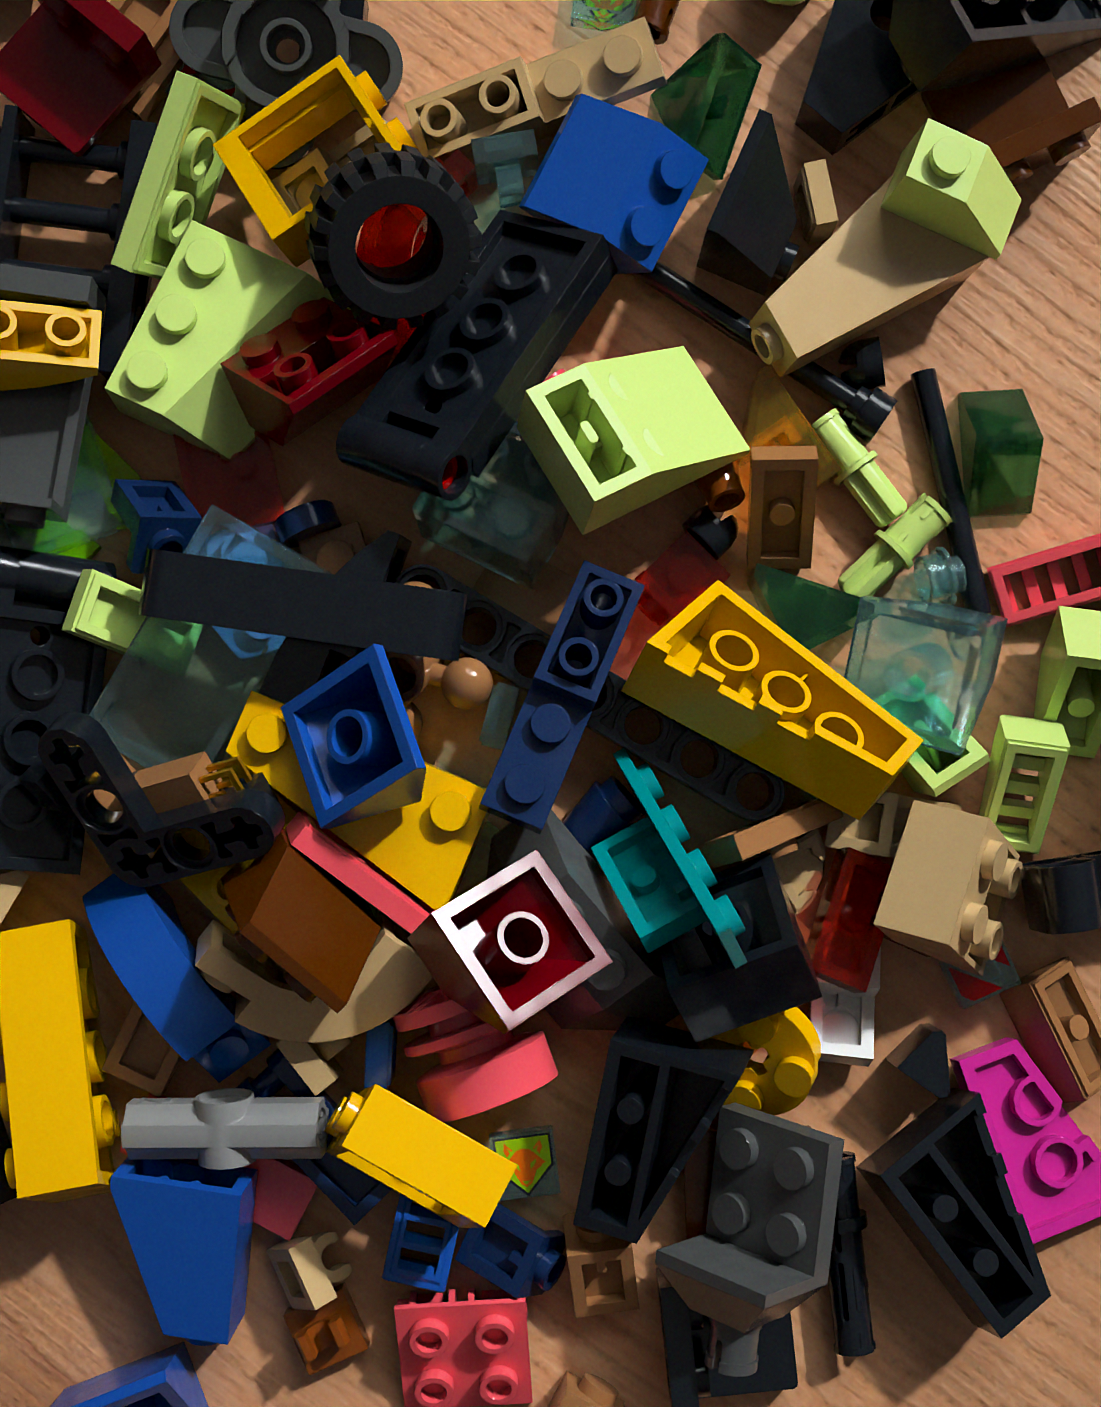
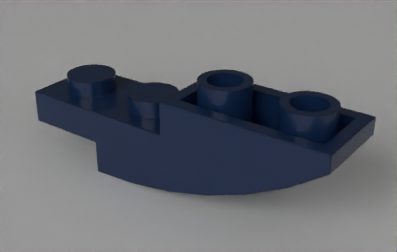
(561, 697)

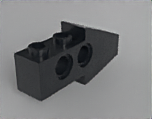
(853, 76)

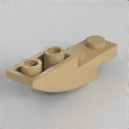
(536, 93)

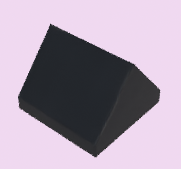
(924, 1059)

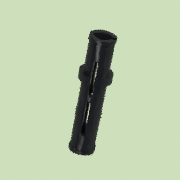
(848, 1270)

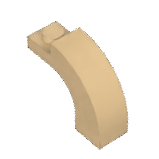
(272, 1008)

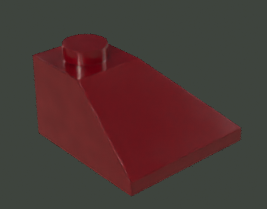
(509, 945)

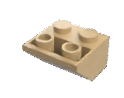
(950, 887)

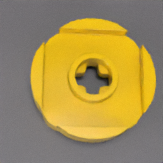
(788, 1068)

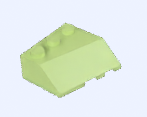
(197, 318)

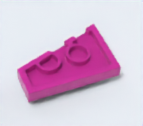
(1047, 1157)

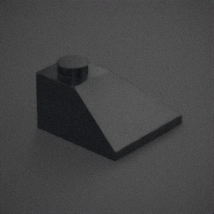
(754, 216)

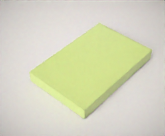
(177, 175)

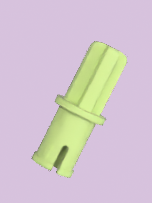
(859, 470)
(895, 547)

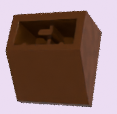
(301, 921)

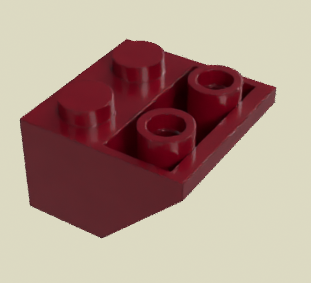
(307, 368)

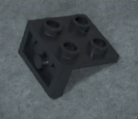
(685, 1344)

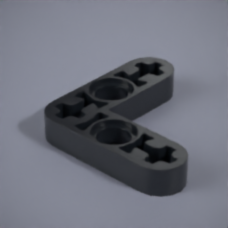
(131, 834)

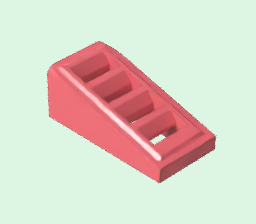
(1004, 593)

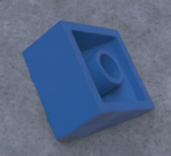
(616, 179)

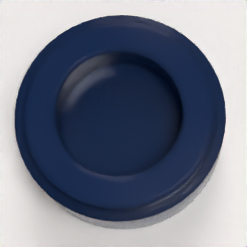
(306, 521)

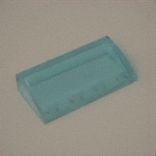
(190, 681)

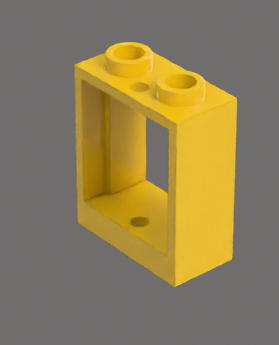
(289, 125)
(418, 1156)

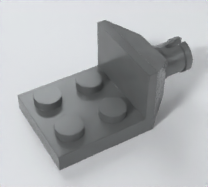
(763, 1234)

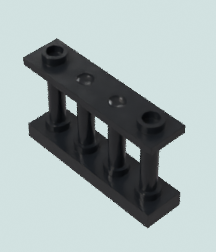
(125, 291)

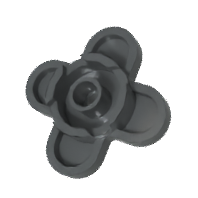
(240, 41)

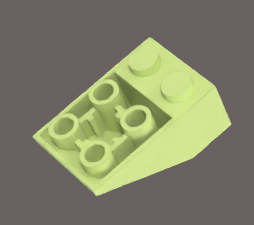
(626, 432)

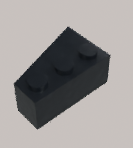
(649, 1119)
(958, 1212)

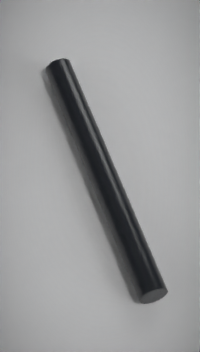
(950, 486)

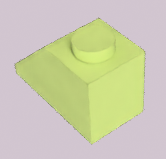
(954, 189)
(1072, 678)

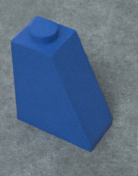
(189, 1242)

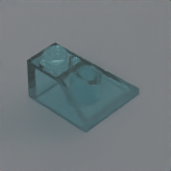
(926, 665)

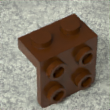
(1019, 118)

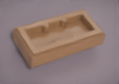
(771, 835)

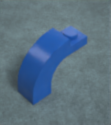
(158, 969)

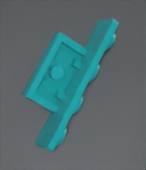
(657, 879)

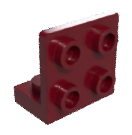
(76, 68)

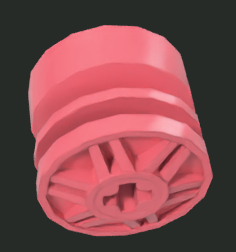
(477, 1061)

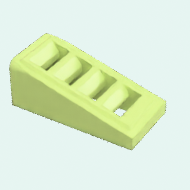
(1029, 746)

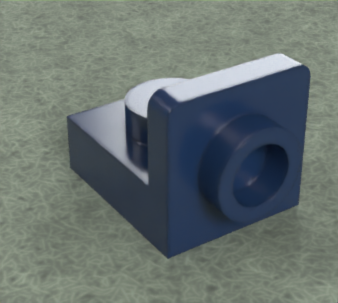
(156, 516)
(514, 1254)

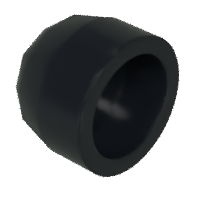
(869, 362)
(711, 532)

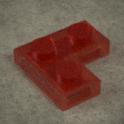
(843, 935)

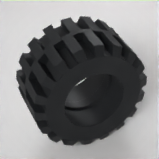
(421, 281)

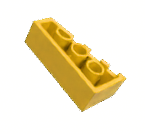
(771, 702)
(416, 845)
(53, 1066)

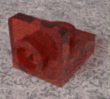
(677, 579)

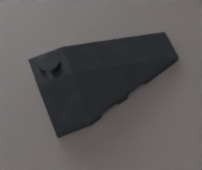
(969, 40)

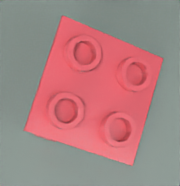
(463, 1349)

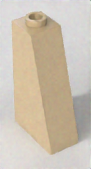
(855, 283)

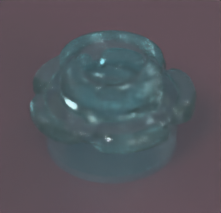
(939, 577)

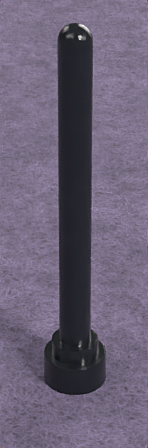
(861, 407)

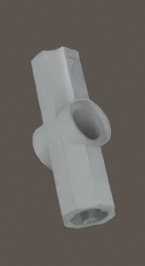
(225, 1128)

